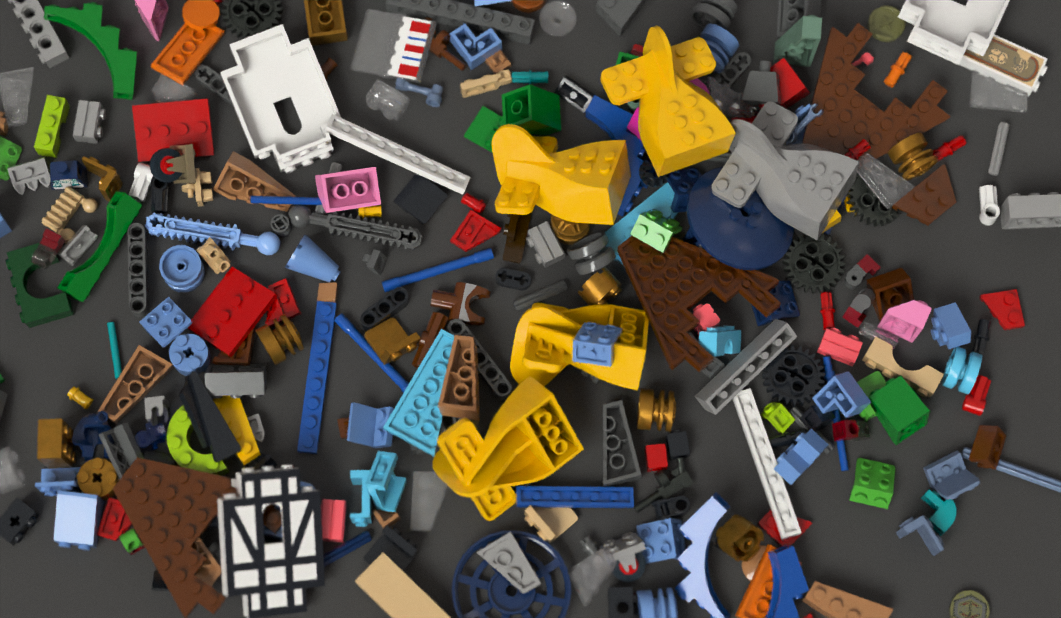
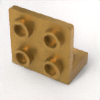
(110, 180)

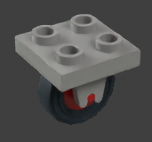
(628, 556)

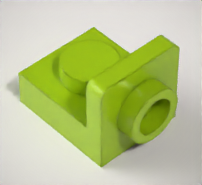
(778, 416)

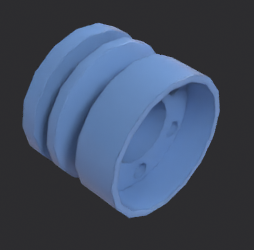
(721, 44)
(657, 607)

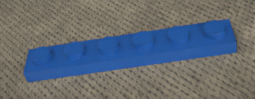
(574, 497)

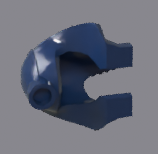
(87, 433)

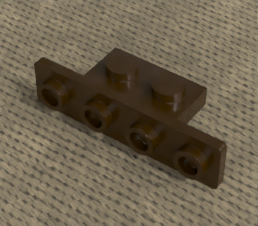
(516, 237)

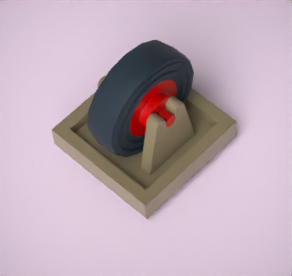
(174, 164)

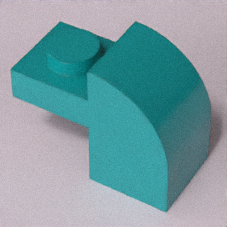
(944, 511)

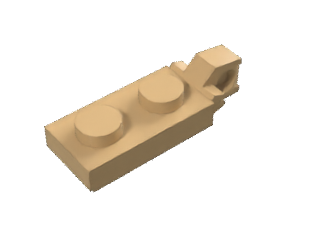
(486, 83)

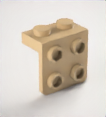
(550, 521)

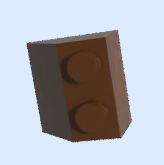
(890, 290)

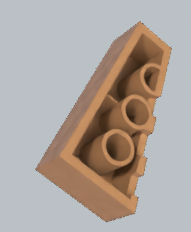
(461, 383)

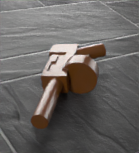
(439, 48)

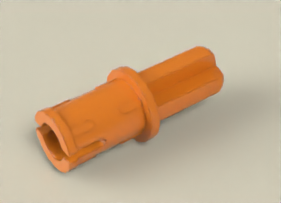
(897, 69)

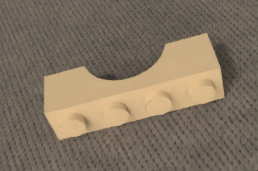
(881, 357)

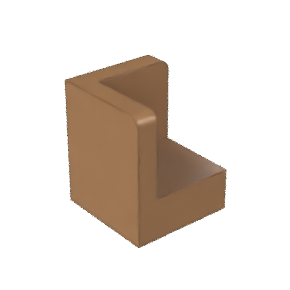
(386, 518)

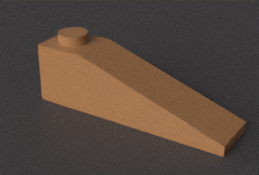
(245, 179)

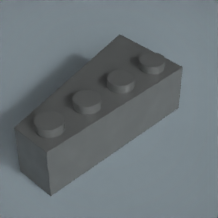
(618, 13)
(619, 452)

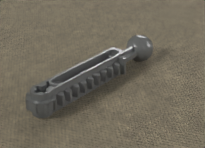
(302, 216)

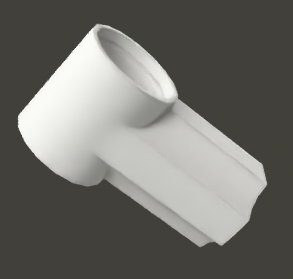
(141, 182)
(988, 203)

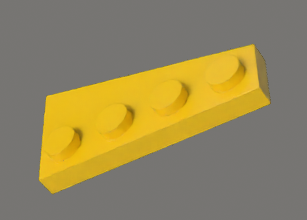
(236, 419)

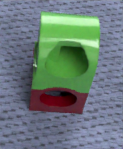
(131, 541)

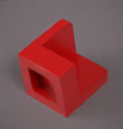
(656, 457)

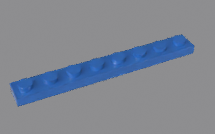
(317, 377)

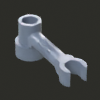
(433, 95)
(804, 122)

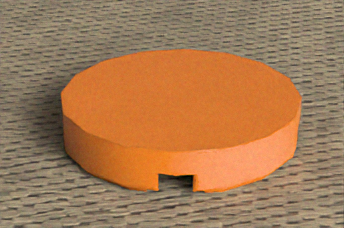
(200, 14)

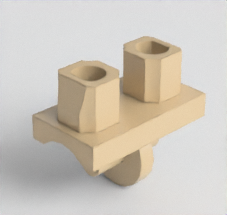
(201, 195)
(214, 256)

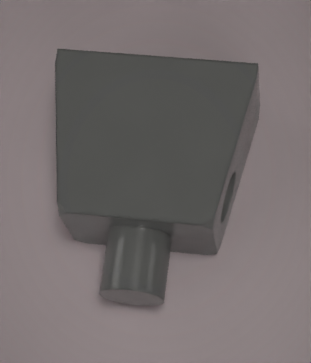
(762, 86)

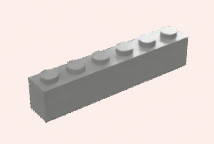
(745, 366)

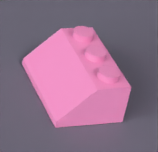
(153, 14)
(348, 189)
(906, 319)

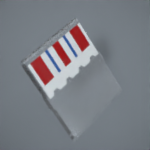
(393, 45)

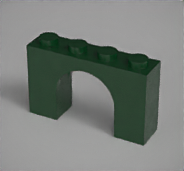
(34, 310)

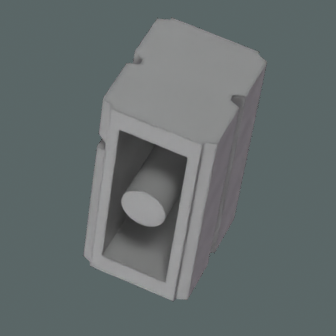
(88, 121)
(545, 244)

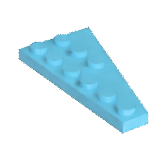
(659, 200)
(417, 412)

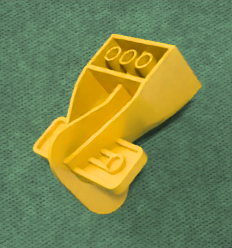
(675, 117)
(571, 184)
(546, 343)
(521, 447)

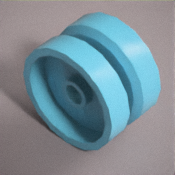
(962, 370)

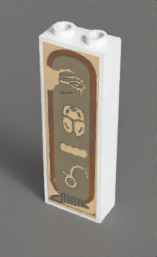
(1007, 64)

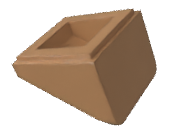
(327, 292)

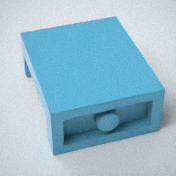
(384, 484)
(364, 518)

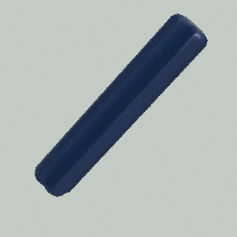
(346, 548)

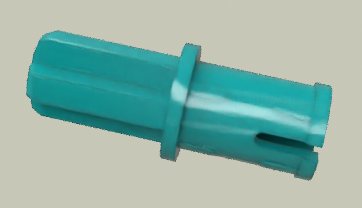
(529, 77)

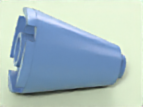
(312, 261)

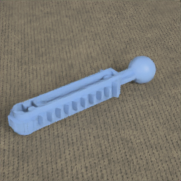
(267, 243)

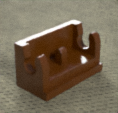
(987, 446)

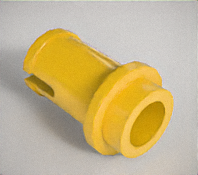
(370, 211)
(79, 397)

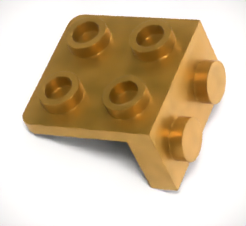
(391, 340)

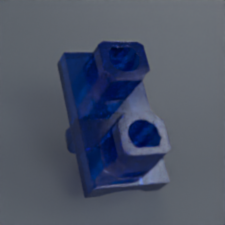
(152, 436)

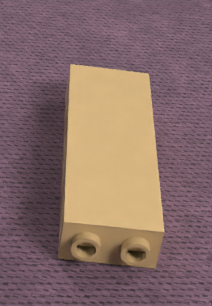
(396, 591)

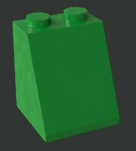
(532, 109)
(899, 409)

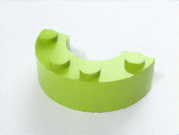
(179, 446)

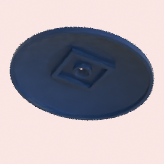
(731, 237)

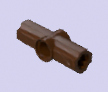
(437, 322)

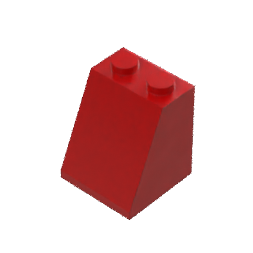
(790, 84)

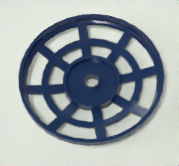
(497, 586)

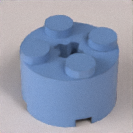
(184, 345)

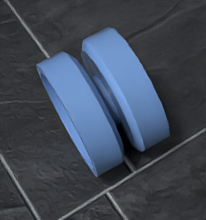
(177, 258)

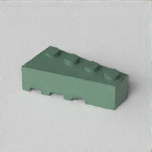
(799, 42)

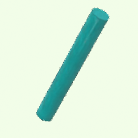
(114, 349)

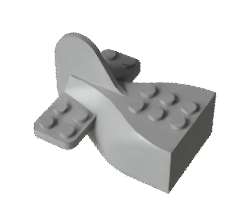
(794, 180)

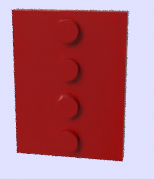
(173, 124)
(231, 311)

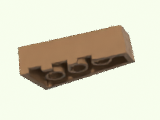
(134, 383)
(840, 604)

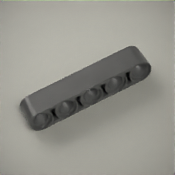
(141, 278)
(487, 365)

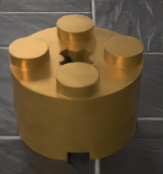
(600, 288)
(91, 471)
(739, 538)

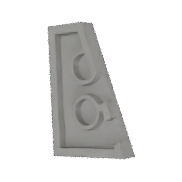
(511, 562)

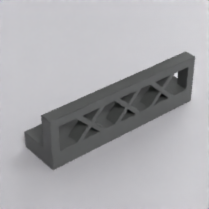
(124, 445)

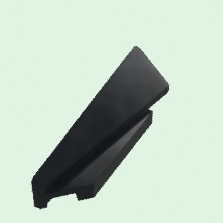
(207, 419)

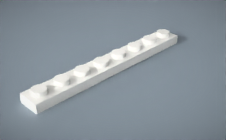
(397, 154)
(765, 464)

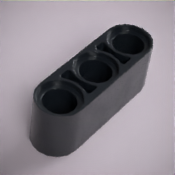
(388, 300)

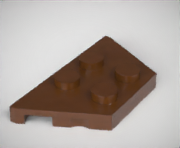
(928, 198)

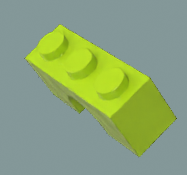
(53, 115)

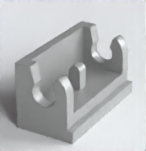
(77, 245)
(156, 407)

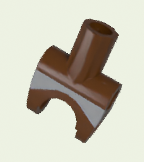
(460, 302)

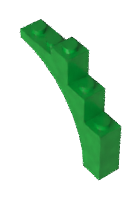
(106, 39)

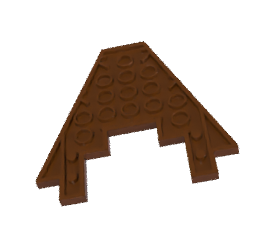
(852, 117)
(678, 280)
(170, 513)

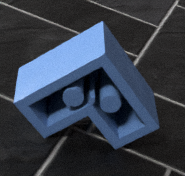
(475, 49)
(950, 326)
(842, 393)
(800, 456)

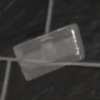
(871, 331)

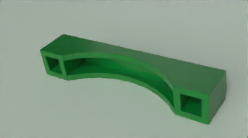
(120, 214)

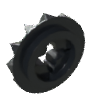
(648, 178)

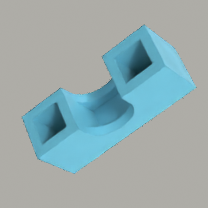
(720, 340)

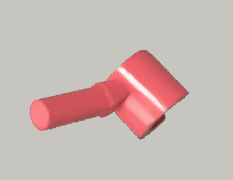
(867, 58)

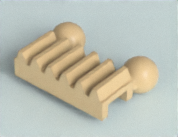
(65, 209)

